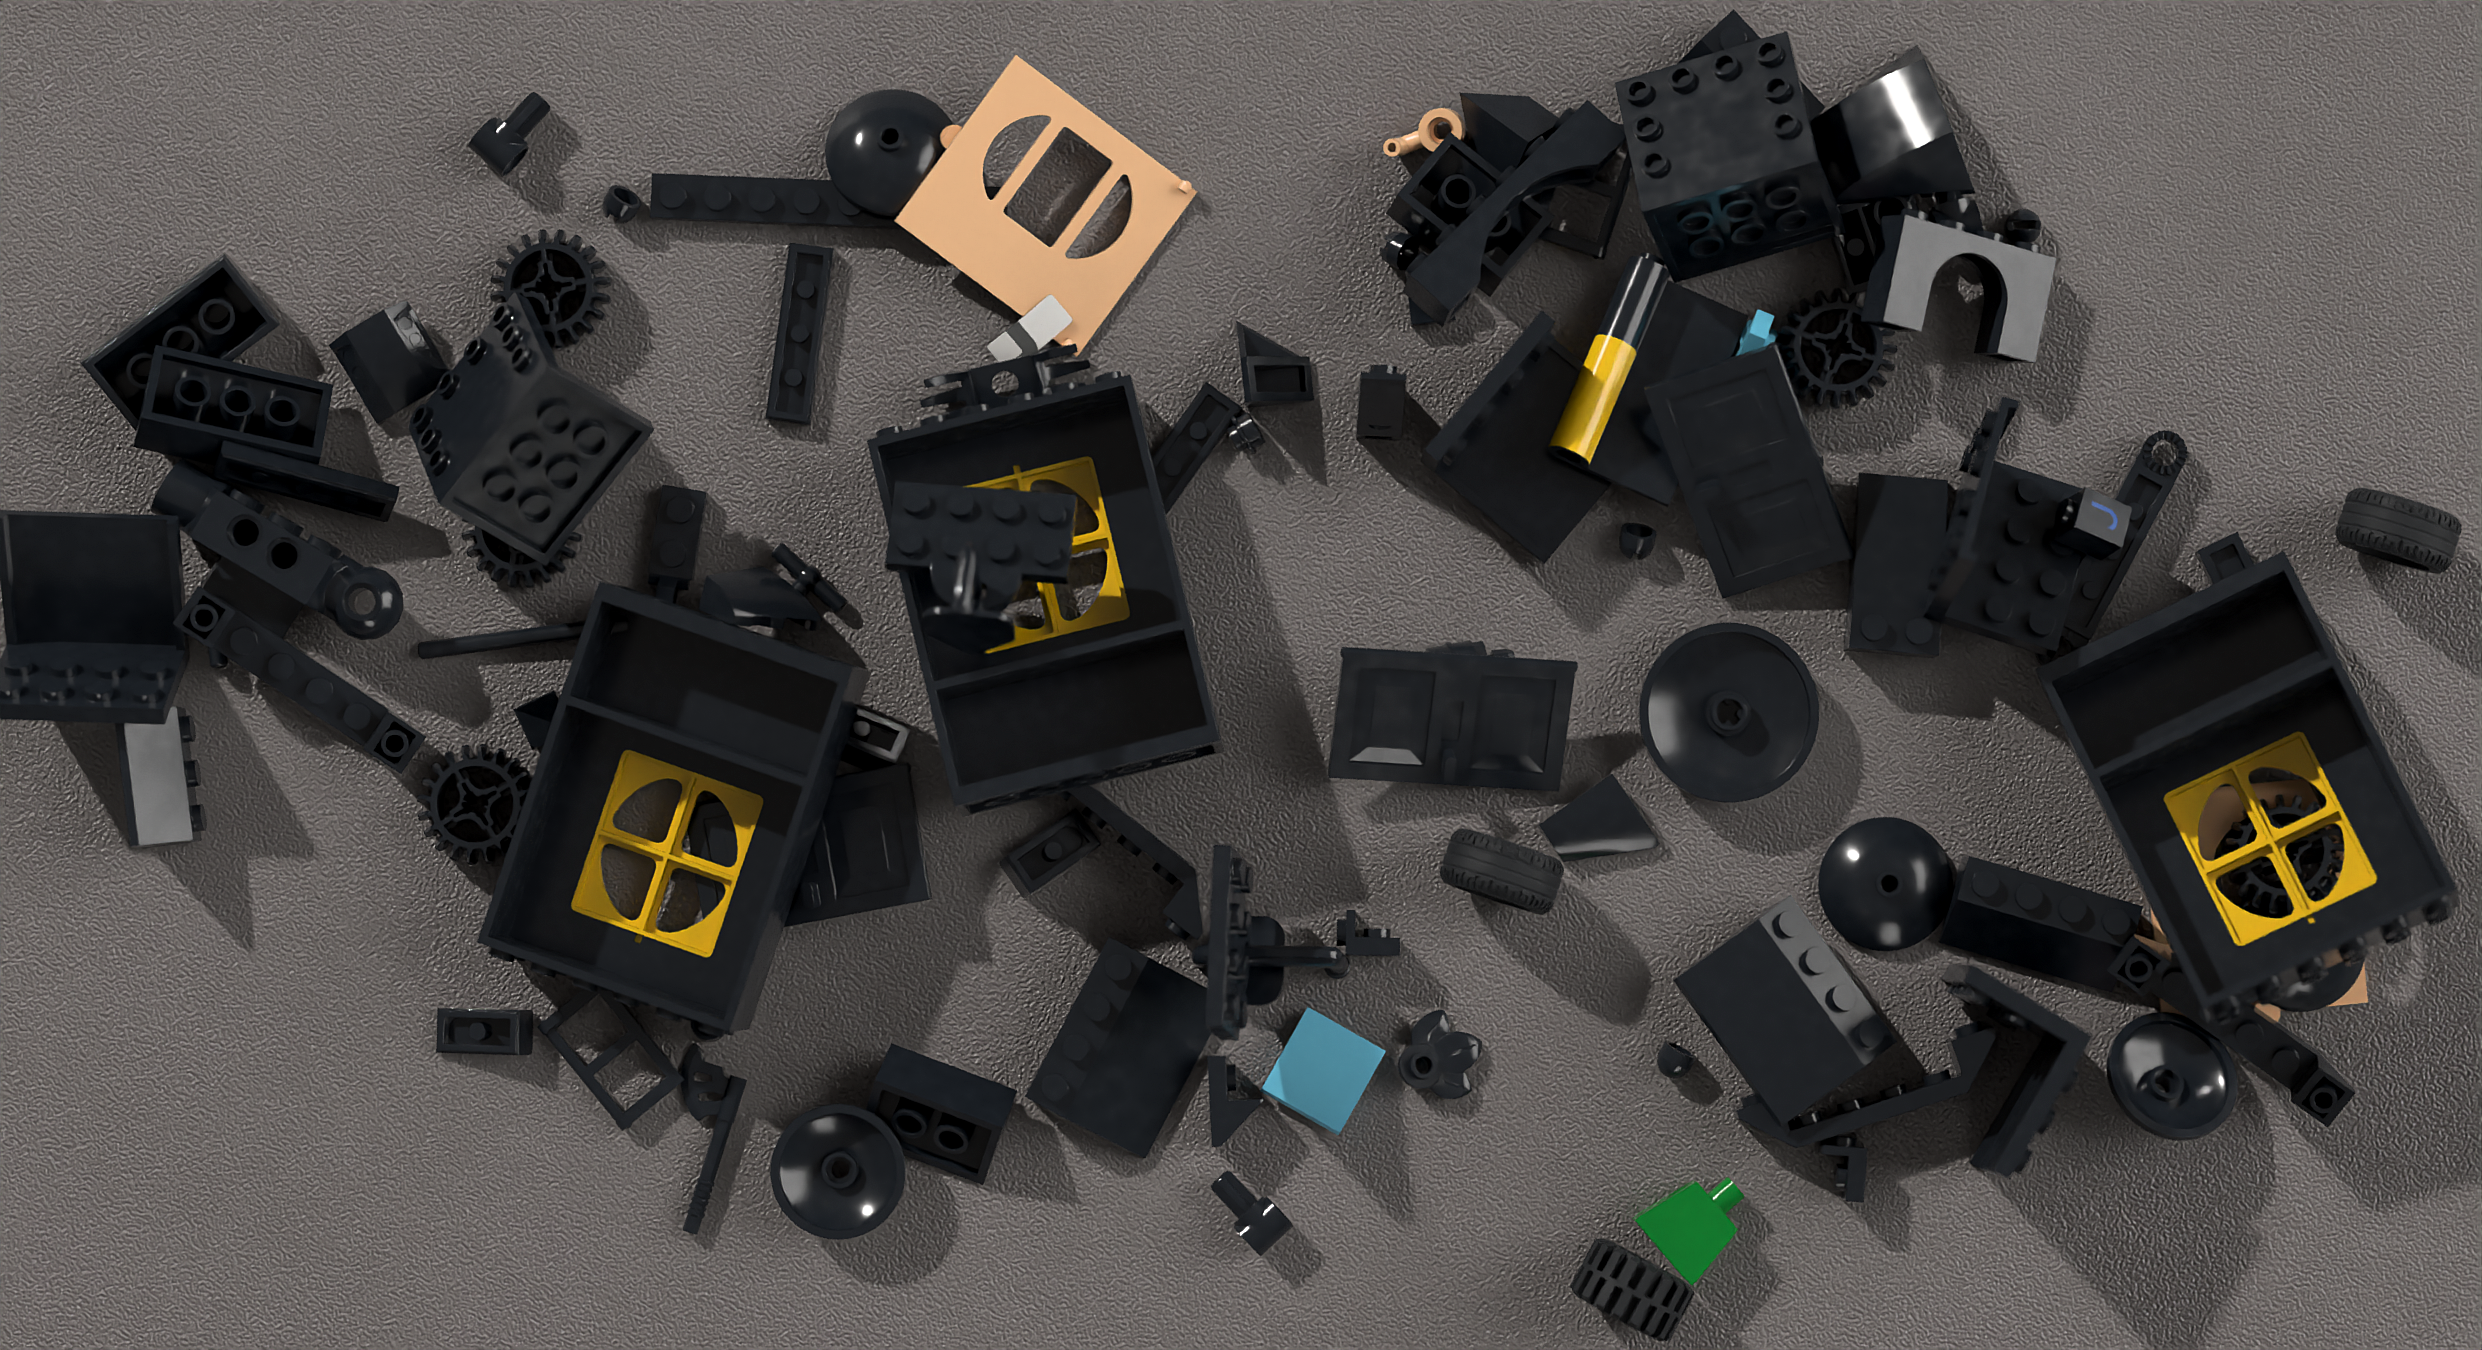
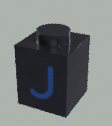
(2092, 523)

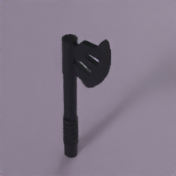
(726, 1111)

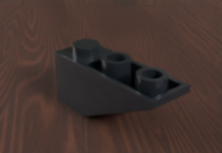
(1380, 403)

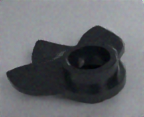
(1446, 1057)

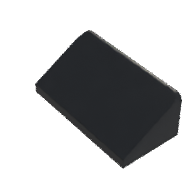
(874, 741)

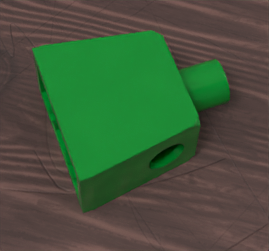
(1691, 1225)

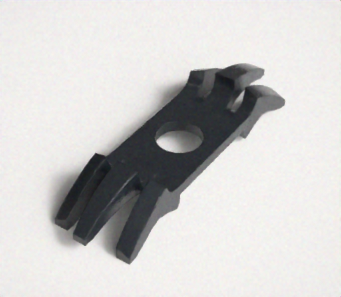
(977, 381)

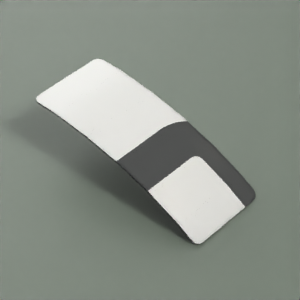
(1031, 331)

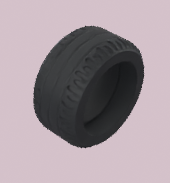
(2398, 530)
(1501, 871)

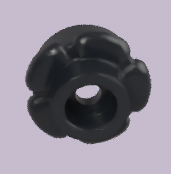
(1245, 433)

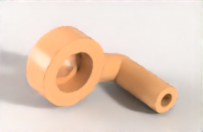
(1427, 133)

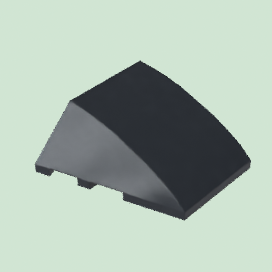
(1891, 138)

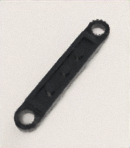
(2097, 580)

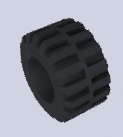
(1632, 1290)

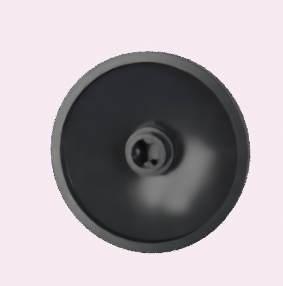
(1728, 712)

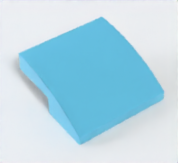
(1322, 1071)

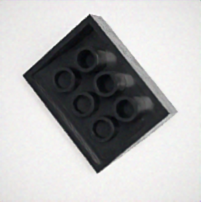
(1784, 1010)
(1124, 1048)

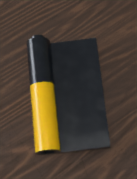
(1644, 338)

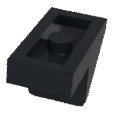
(1224, 1113)

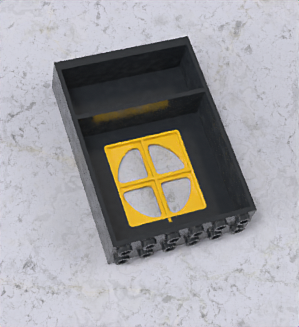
(1077, 695)
(2200, 703)
(719, 716)

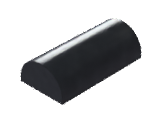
(208, 315)

